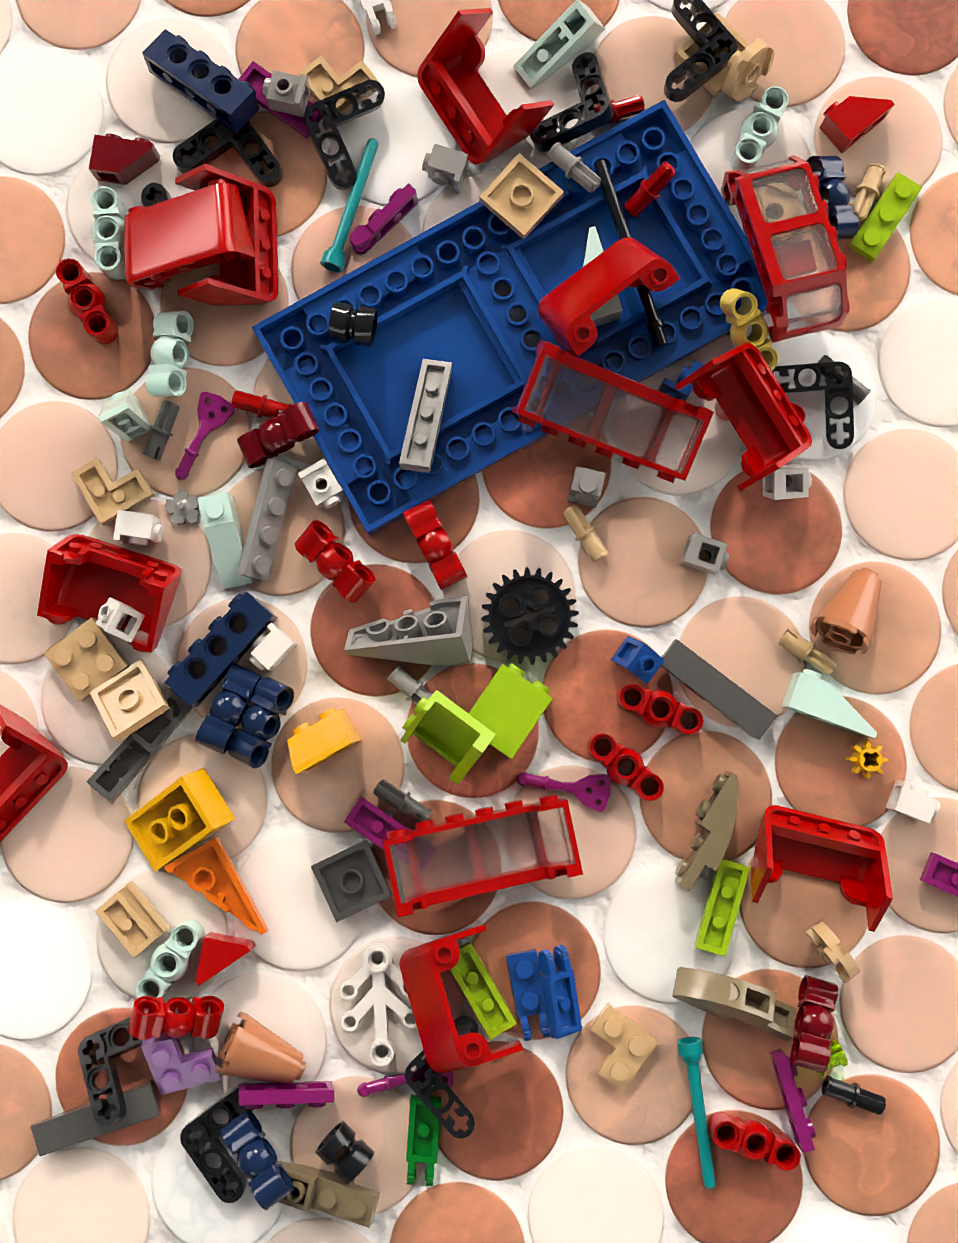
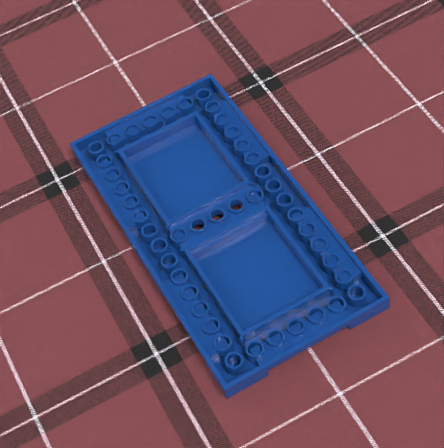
(442, 306)

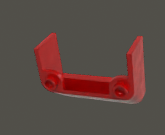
(463, 98)
(247, 281)
(754, 408)
(26, 769)
(827, 851)
(431, 1010)

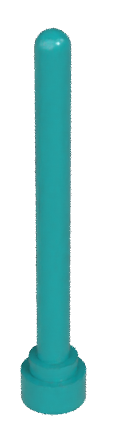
(333, 258)
(691, 1049)

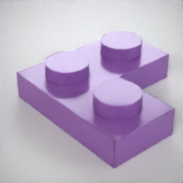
(178, 1071)

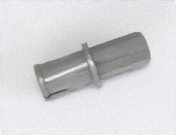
(574, 167)
(408, 685)

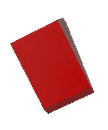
(219, 952)

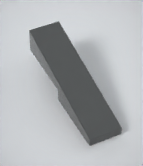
(717, 690)
(138, 749)
(80, 1125)

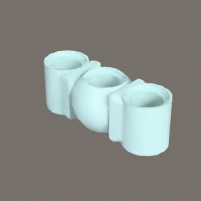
(764, 119)
(107, 220)
(169, 353)
(180, 950)

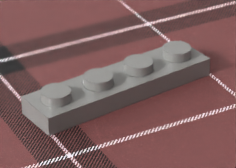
(426, 416)
(267, 520)

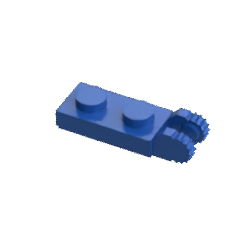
(528, 990)
(560, 992)

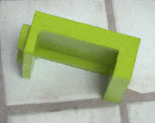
(510, 708)
(448, 732)

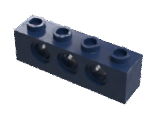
(201, 80)
(181, 674)

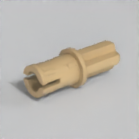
(868, 190)
(585, 532)
(806, 651)

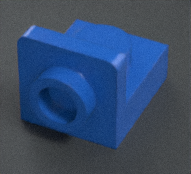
(667, 386)
(638, 659)

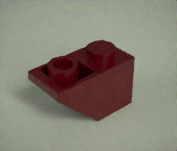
(121, 159)

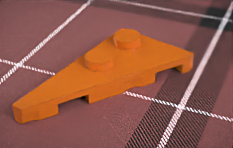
(214, 875)

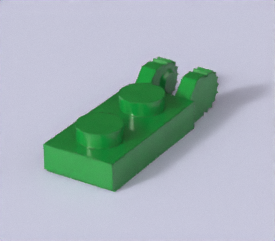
(422, 1138)

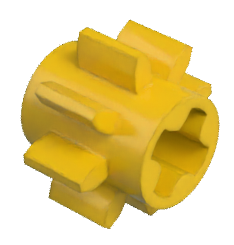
(858, 759)

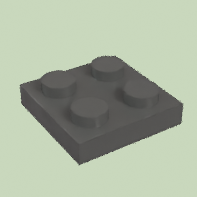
(351, 880)

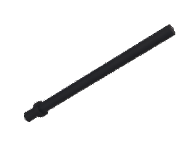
(655, 323)

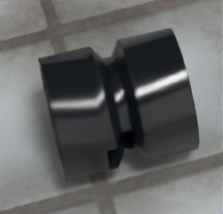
(353, 324)
(353, 1159)

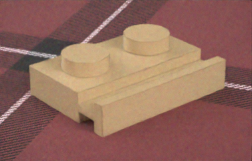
(132, 919)

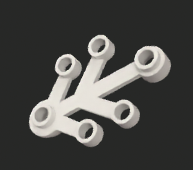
(378, 996)

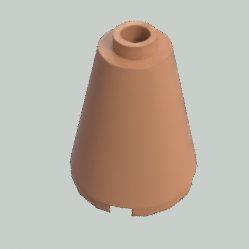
(850, 614)
(259, 1054)

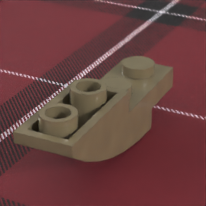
(718, 819)
(735, 998)
(329, 1194)

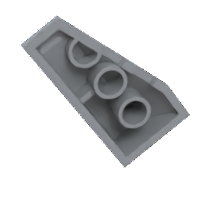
(429, 636)

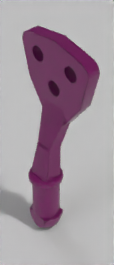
(206, 425)
(577, 788)
(387, 1083)

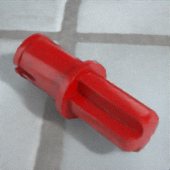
(626, 108)
(650, 189)
(257, 404)

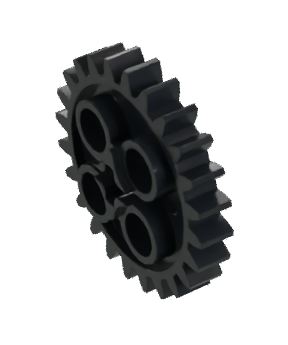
(520, 590)

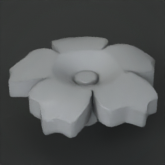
(183, 508)

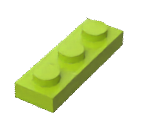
(885, 217)
(722, 907)
(482, 992)

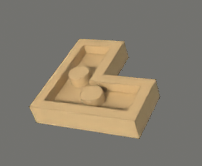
(325, 81)
(108, 496)
(629, 1042)

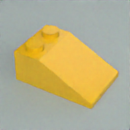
(322, 740)
(179, 818)

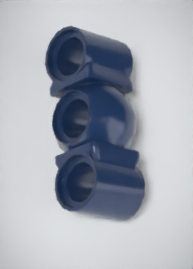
(836, 193)
(227, 709)
(261, 722)
(257, 1159)

